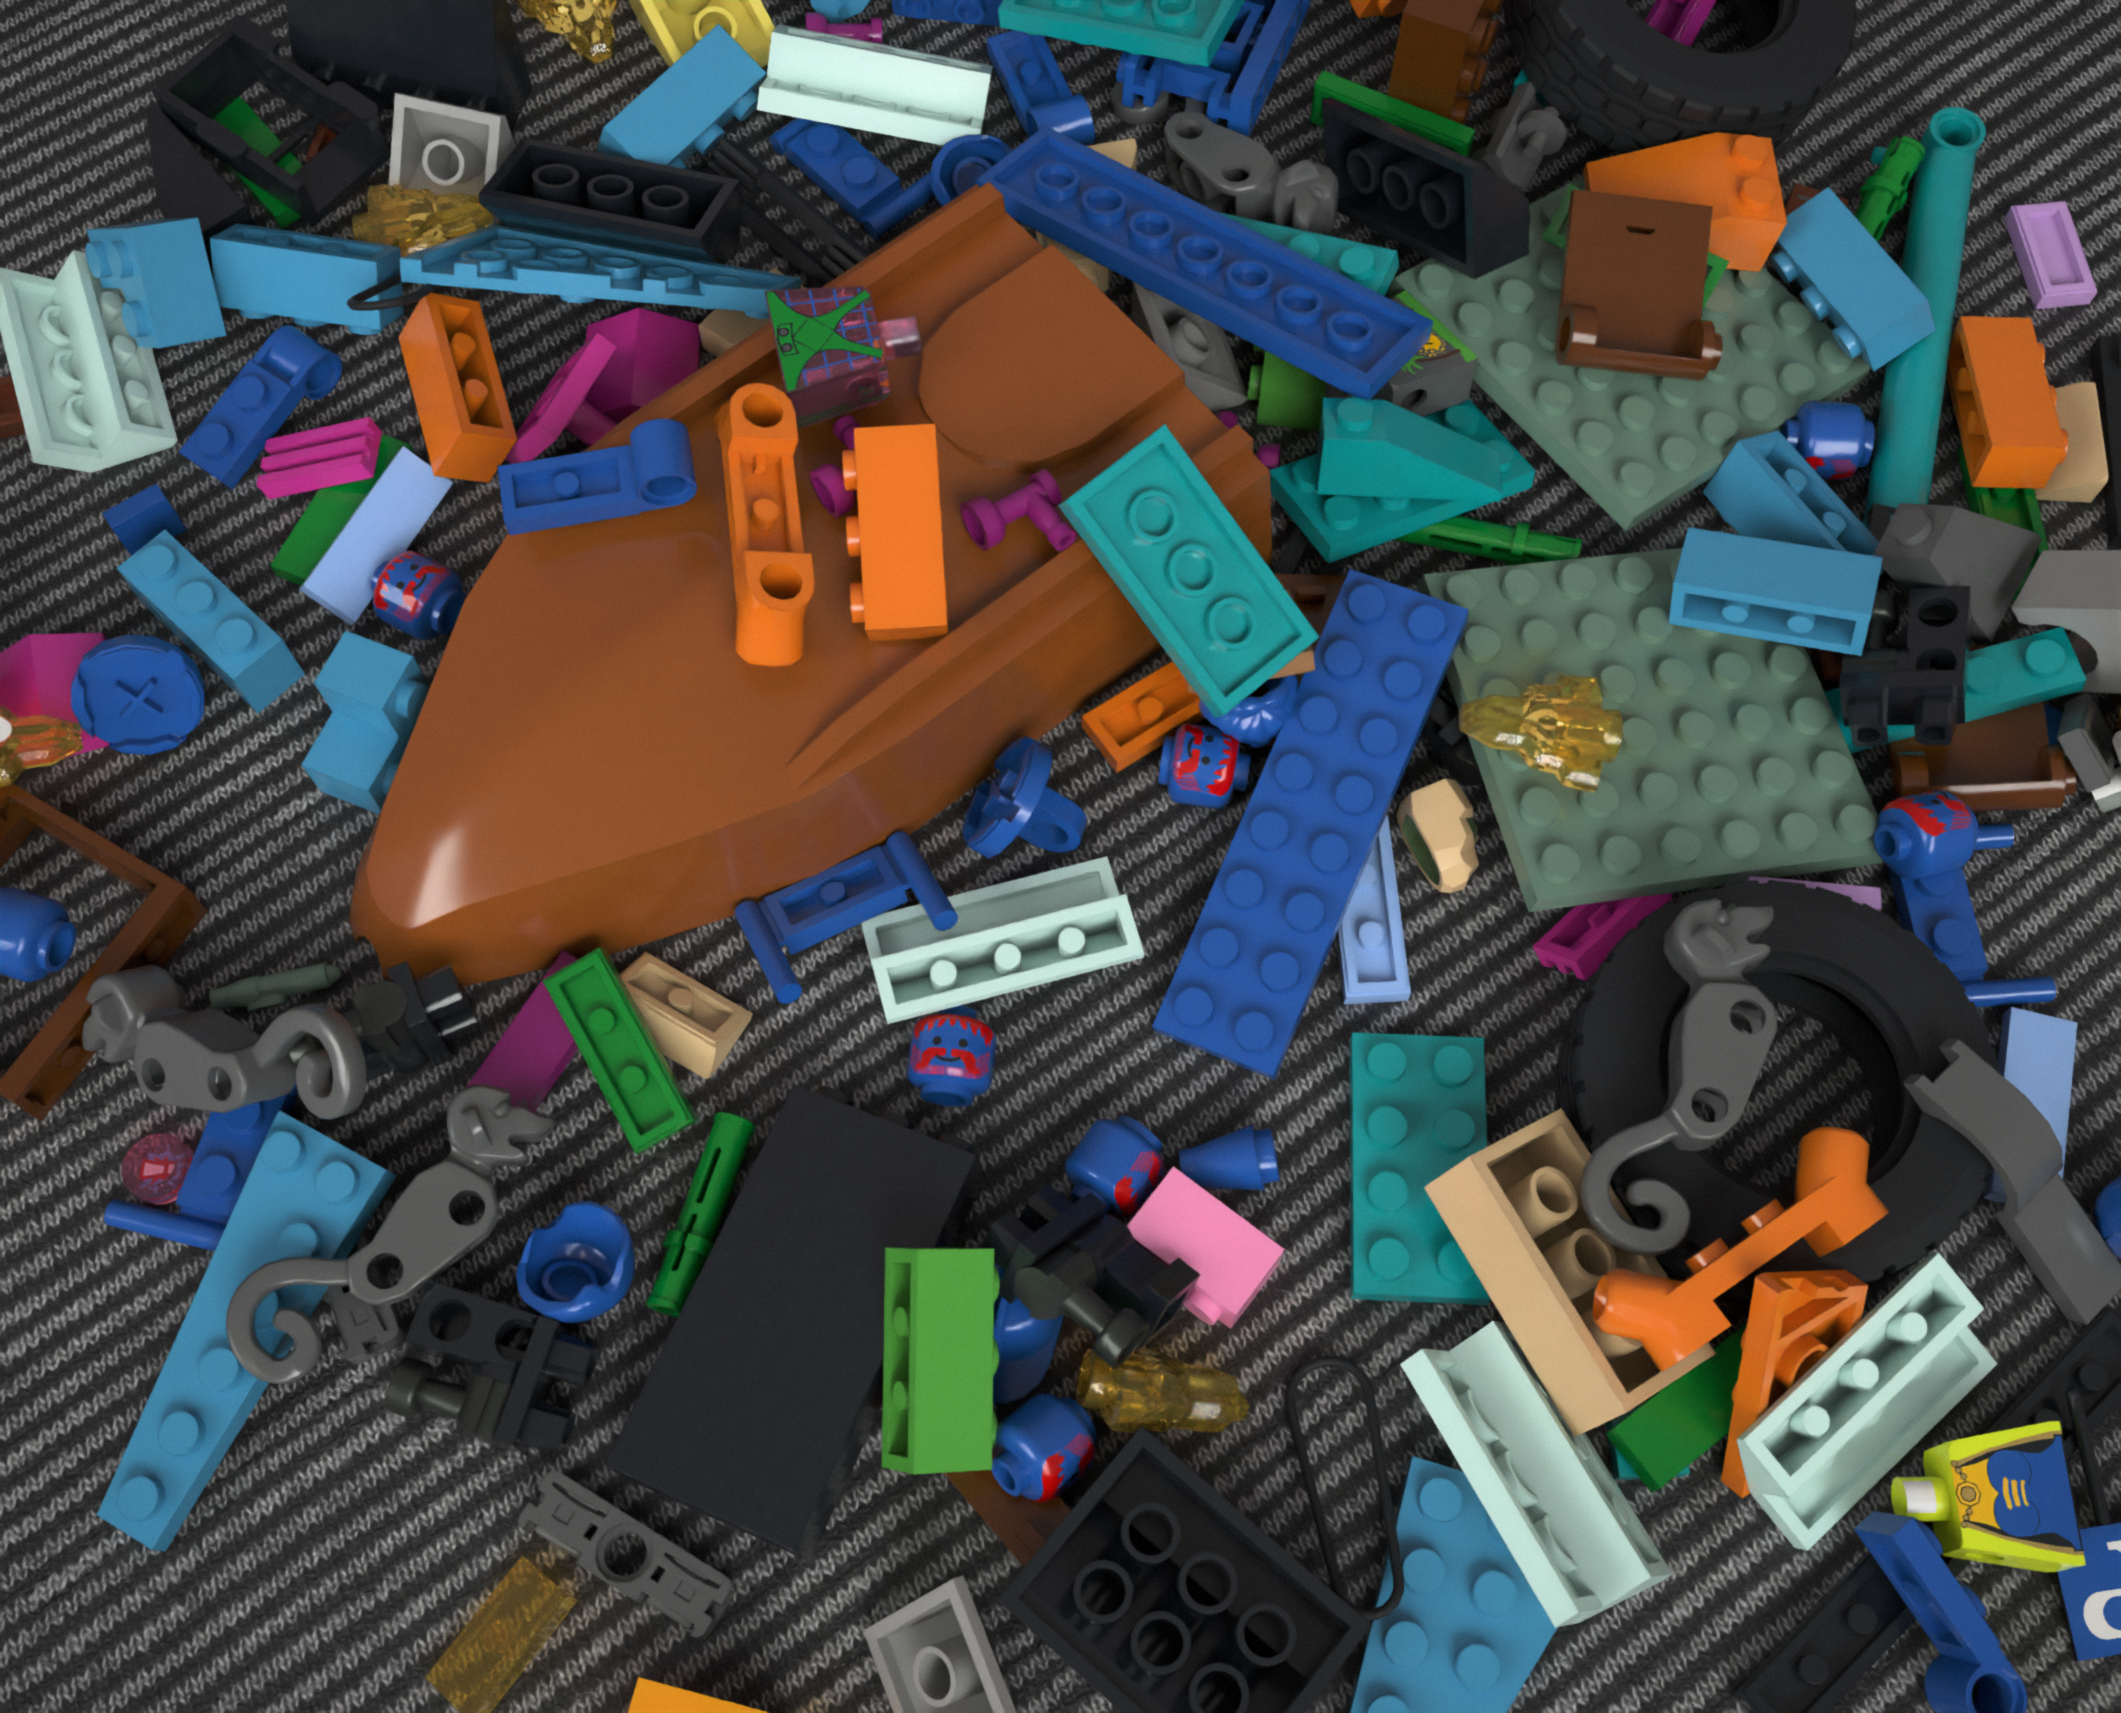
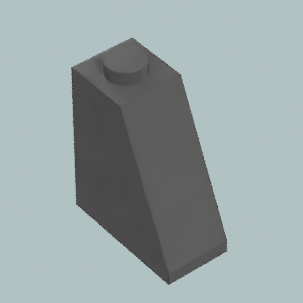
(1958, 548)

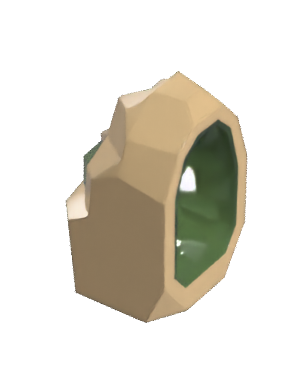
(1440, 834)

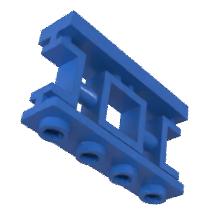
(1252, 61)

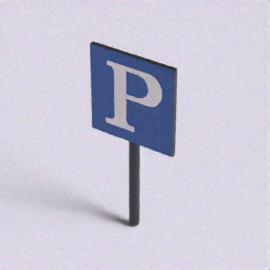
(2092, 1591)

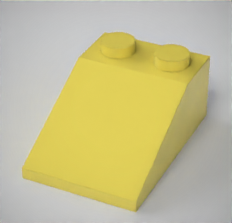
(680, 24)

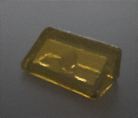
(501, 1639)

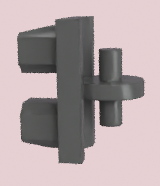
(1521, 138)

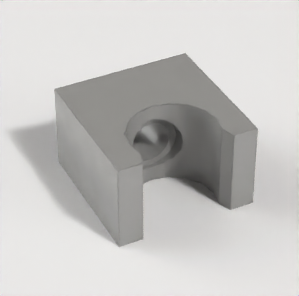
(2084, 596)

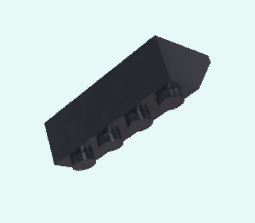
(1423, 193)
(616, 201)

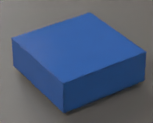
(143, 518)

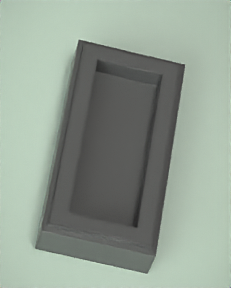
(2087, 741)

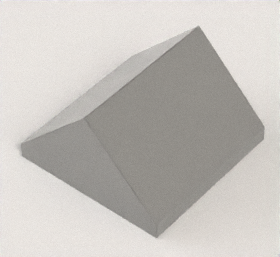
(446, 146)
(1194, 346)
(938, 1656)

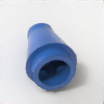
(1233, 1161)

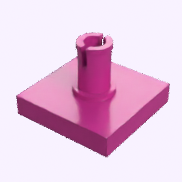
(564, 404)

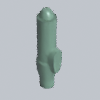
(271, 990)

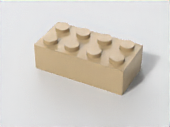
(1540, 1262)

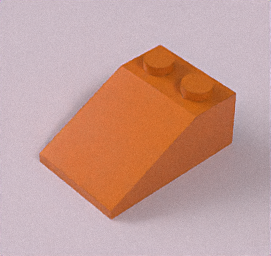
(1714, 170)

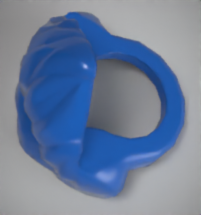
(1258, 718)

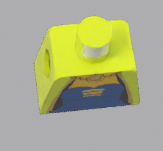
(1999, 1499)

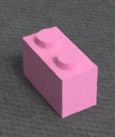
(1213, 1240)

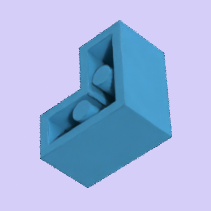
(162, 278)
(374, 709)

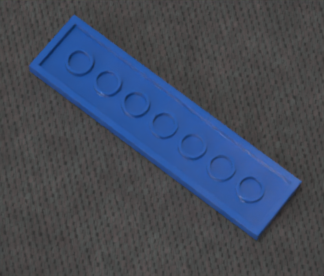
(1208, 263)
(1311, 824)

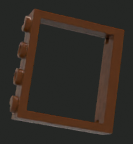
(147, 938)

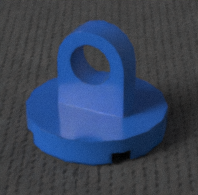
(138, 694)
(1022, 805)

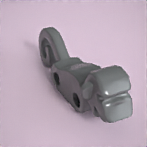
(1234, 170)
(213, 1058)
(1706, 1064)
(415, 1231)

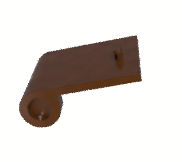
(1633, 295)
(1989, 764)

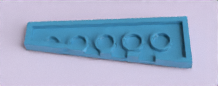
(297, 1202)

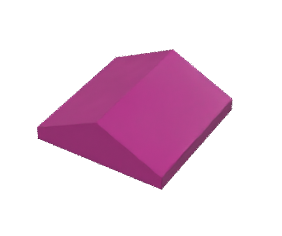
(649, 360)
(39, 677)

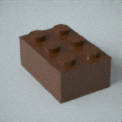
(1442, 53)

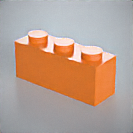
(457, 388)
(2004, 403)
(897, 532)

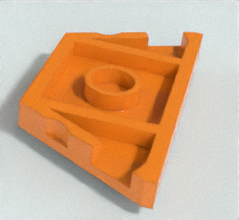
(1788, 1330)

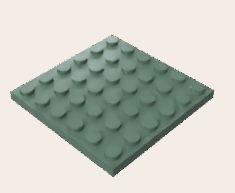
(1624, 434)
(1721, 751)

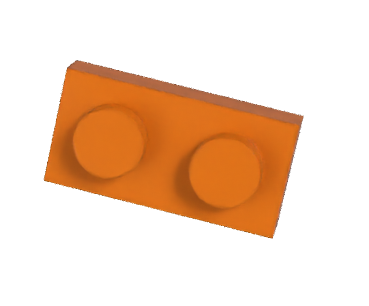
(1142, 716)

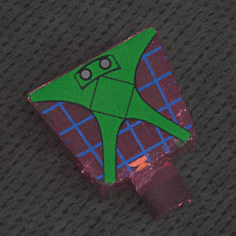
(835, 349)

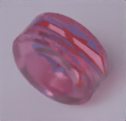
(156, 1168)

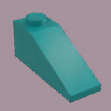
(1396, 453)

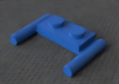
(850, 174)
(836, 902)
(1943, 918)
(212, 1181)

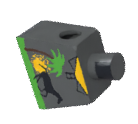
(1434, 377)

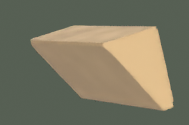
(2085, 465)
(683, 1015)

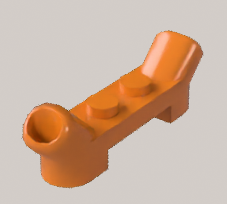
(765, 530)
(1680, 1316)

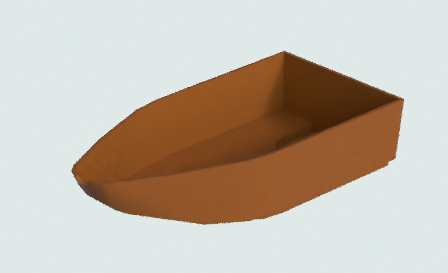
(628, 777)

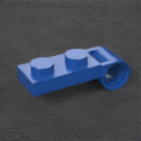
(1038, 87)
(260, 402)
(601, 483)
(1948, 1615)

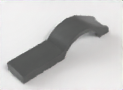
(2027, 1156)

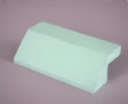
(873, 86)
(78, 373)
(1002, 941)
(1865, 1403)
(1535, 1478)

